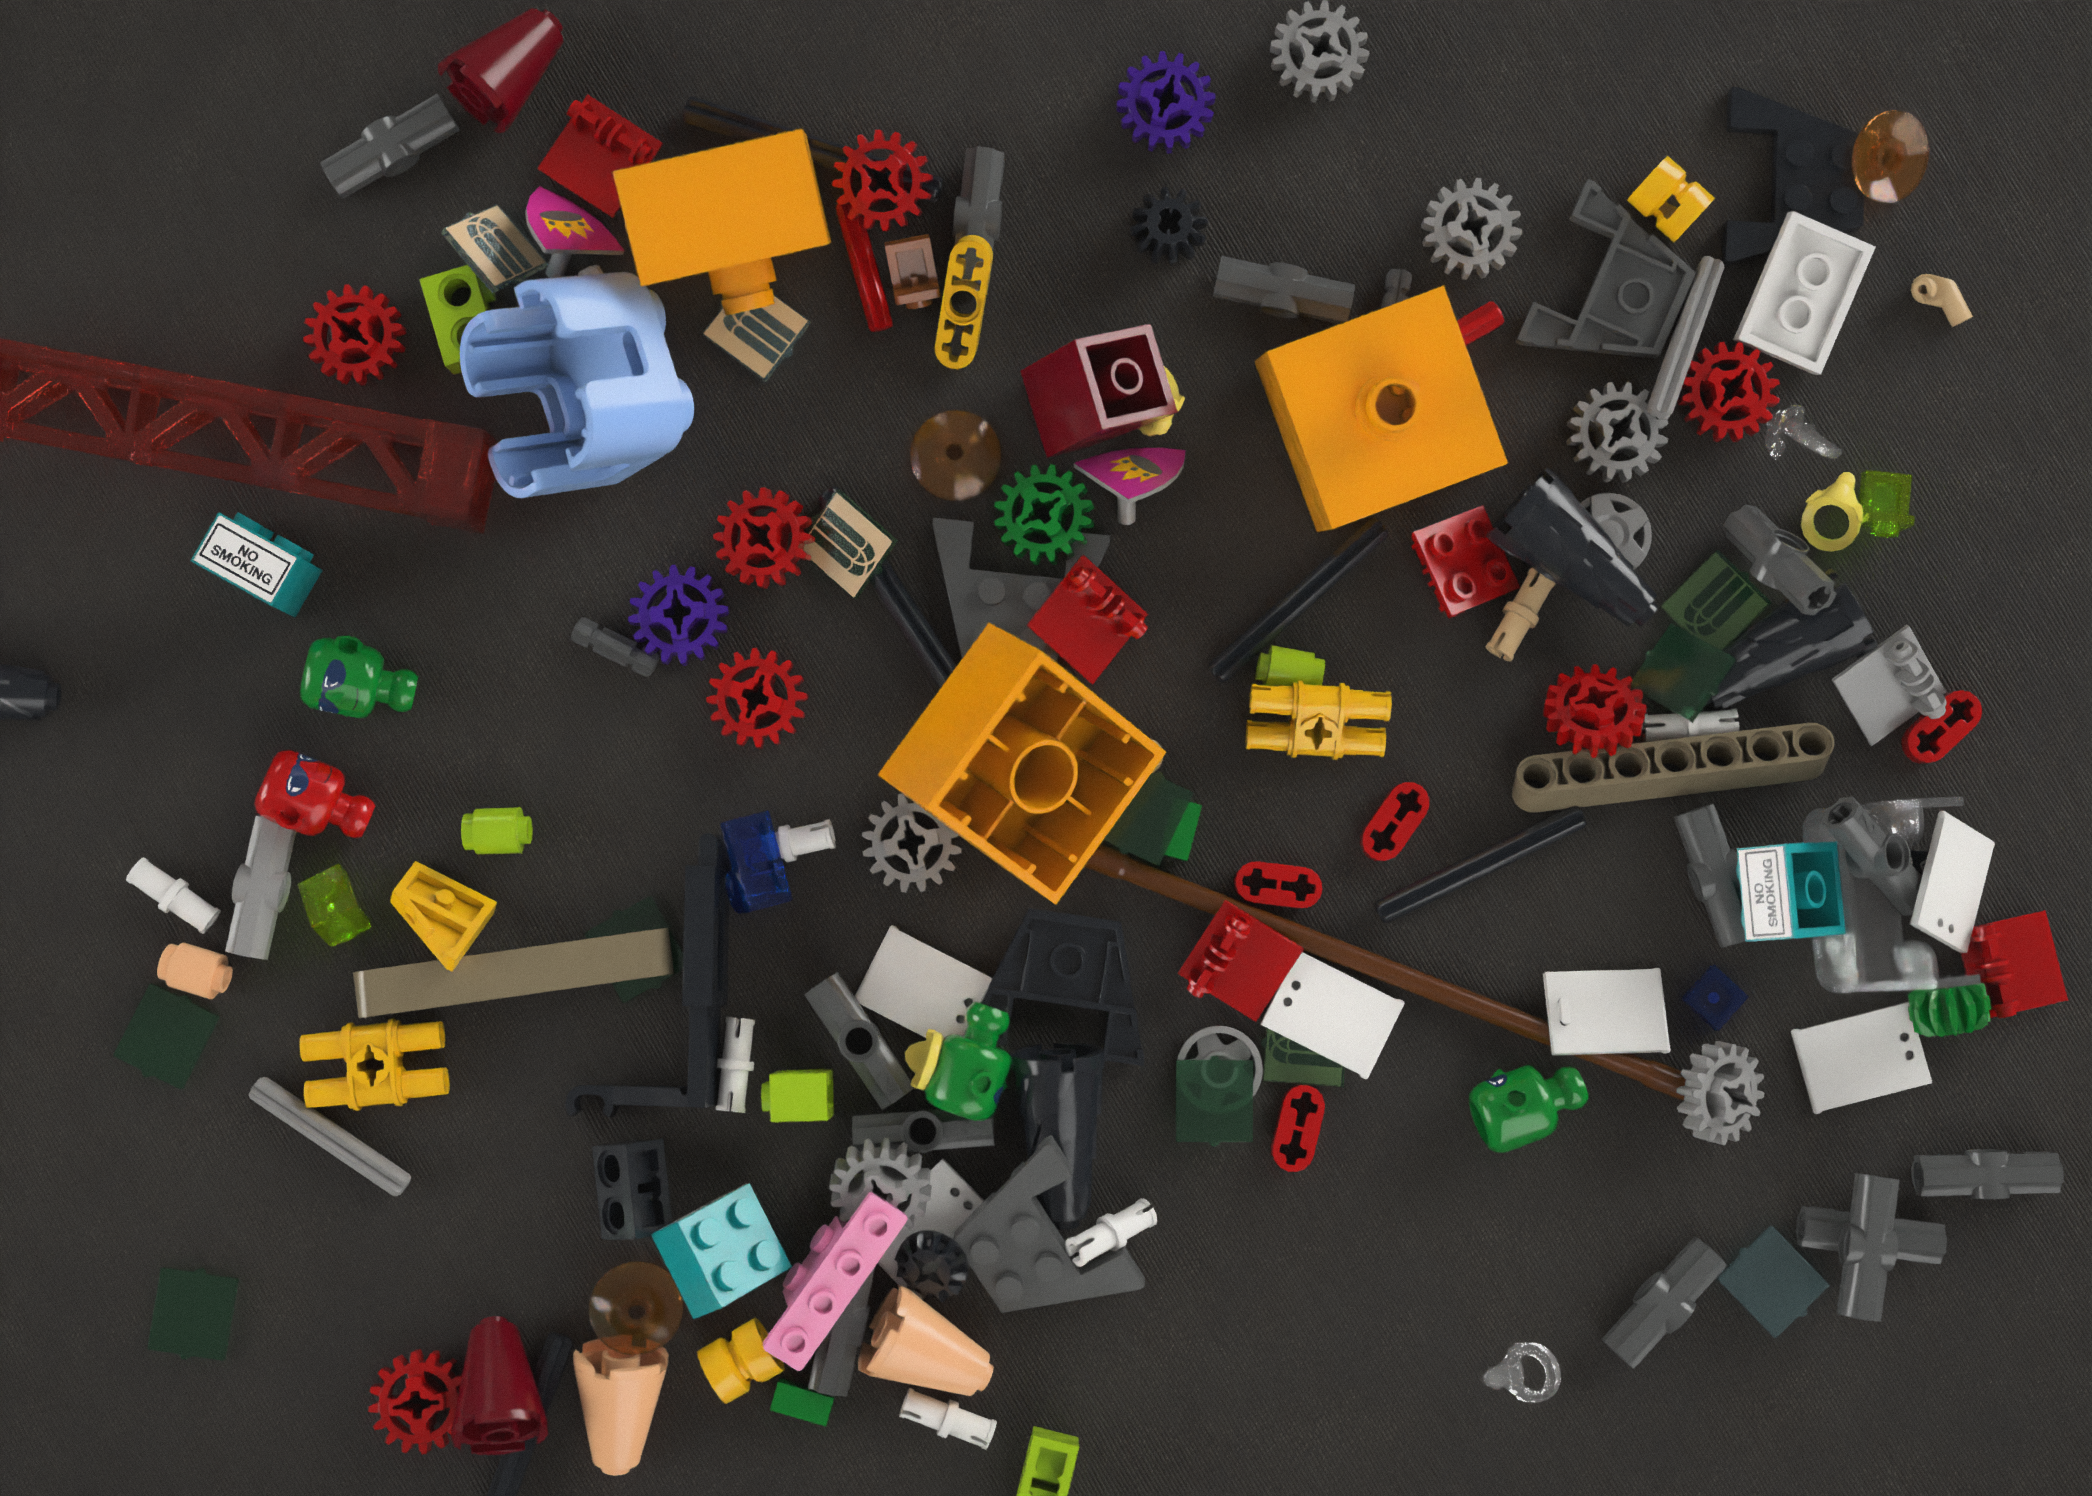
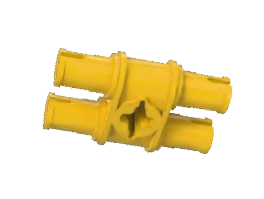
(1329, 734)
(364, 1085)

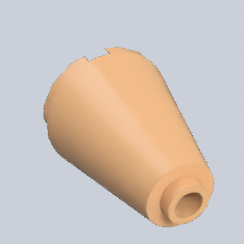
(922, 1348)
(618, 1402)

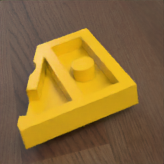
(442, 912)

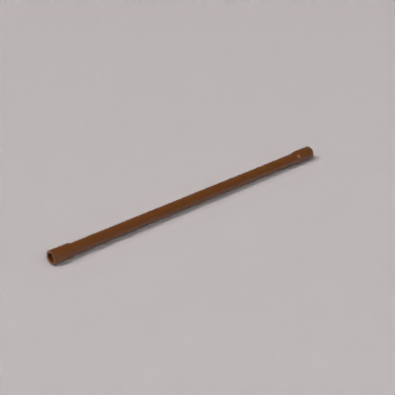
(1121, 866)

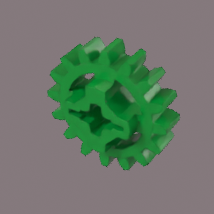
(1059, 506)

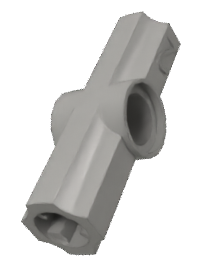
(260, 889)

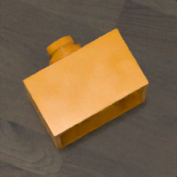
(724, 215)
(1380, 410)
(1022, 762)

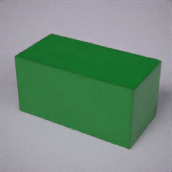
(1183, 837)
(801, 1403)

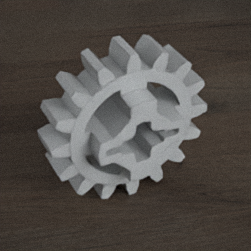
(1305, 41)
(1488, 221)
(1601, 424)
(891, 847)
(1720, 1092)
(893, 1174)

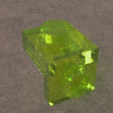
(1885, 502)
(333, 906)

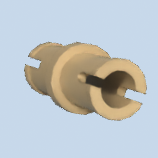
(1520, 615)

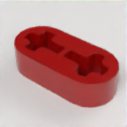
(1948, 734)
(1403, 828)
(1279, 873)
(1308, 1131)

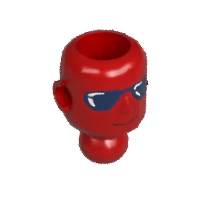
(309, 795)

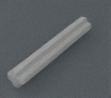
(1685, 338)
(329, 1136)

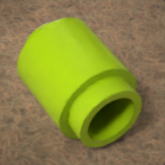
(1287, 665)
(496, 830)

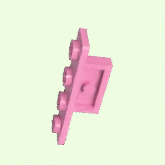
(831, 1277)

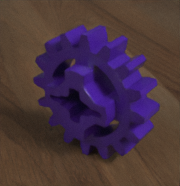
(1149, 95)
(699, 612)

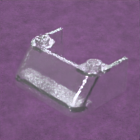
(1873, 948)

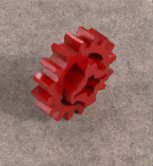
(867, 196)
(342, 348)
(1744, 400)
(777, 525)
(738, 691)
(1594, 710)
(418, 1381)

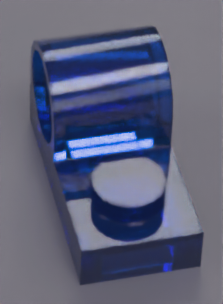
(756, 863)

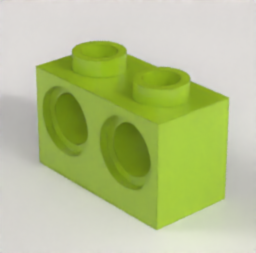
(451, 320)
(799, 1095)
(1048, 1463)

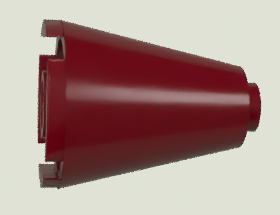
(503, 67)
(497, 1393)

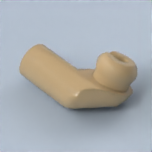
(1941, 293)

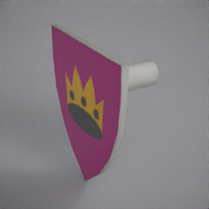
(566, 230)
(1133, 474)

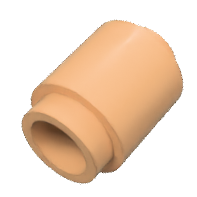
(194, 970)

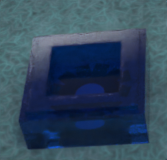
(1714, 997)

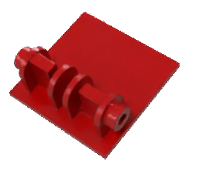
(594, 147)
(1463, 562)
(1088, 619)
(1239, 961)
(2016, 964)

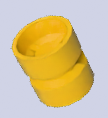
(1658, 187)
(735, 1363)

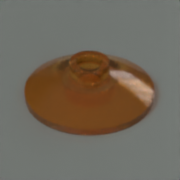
(1904, 154)
(959, 478)
(629, 1286)

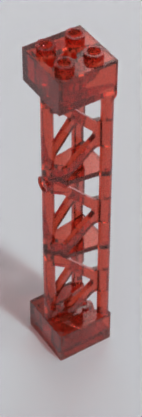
(452, 477)

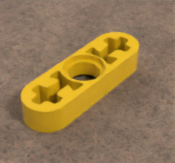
(946, 331)

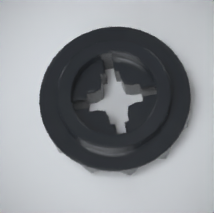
(923, 1248)

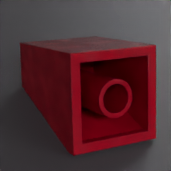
(1098, 389)

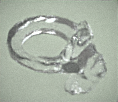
(1792, 423)
(1510, 1373)

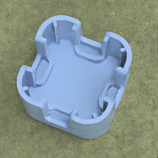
(600, 370)

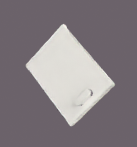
(1952, 882)
(920, 986)
(1606, 1012)
(1333, 1014)
(1860, 1057)
(943, 1214)

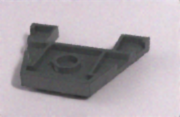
(1631, 296)
(998, 597)
(1022, 1252)

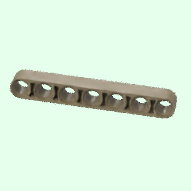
(1688, 753)
(514, 973)

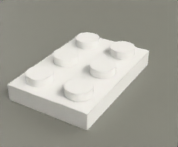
(1804, 293)

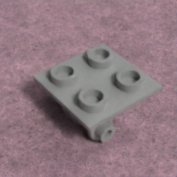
(1891, 686)

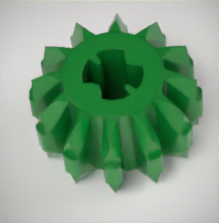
(1949, 1010)

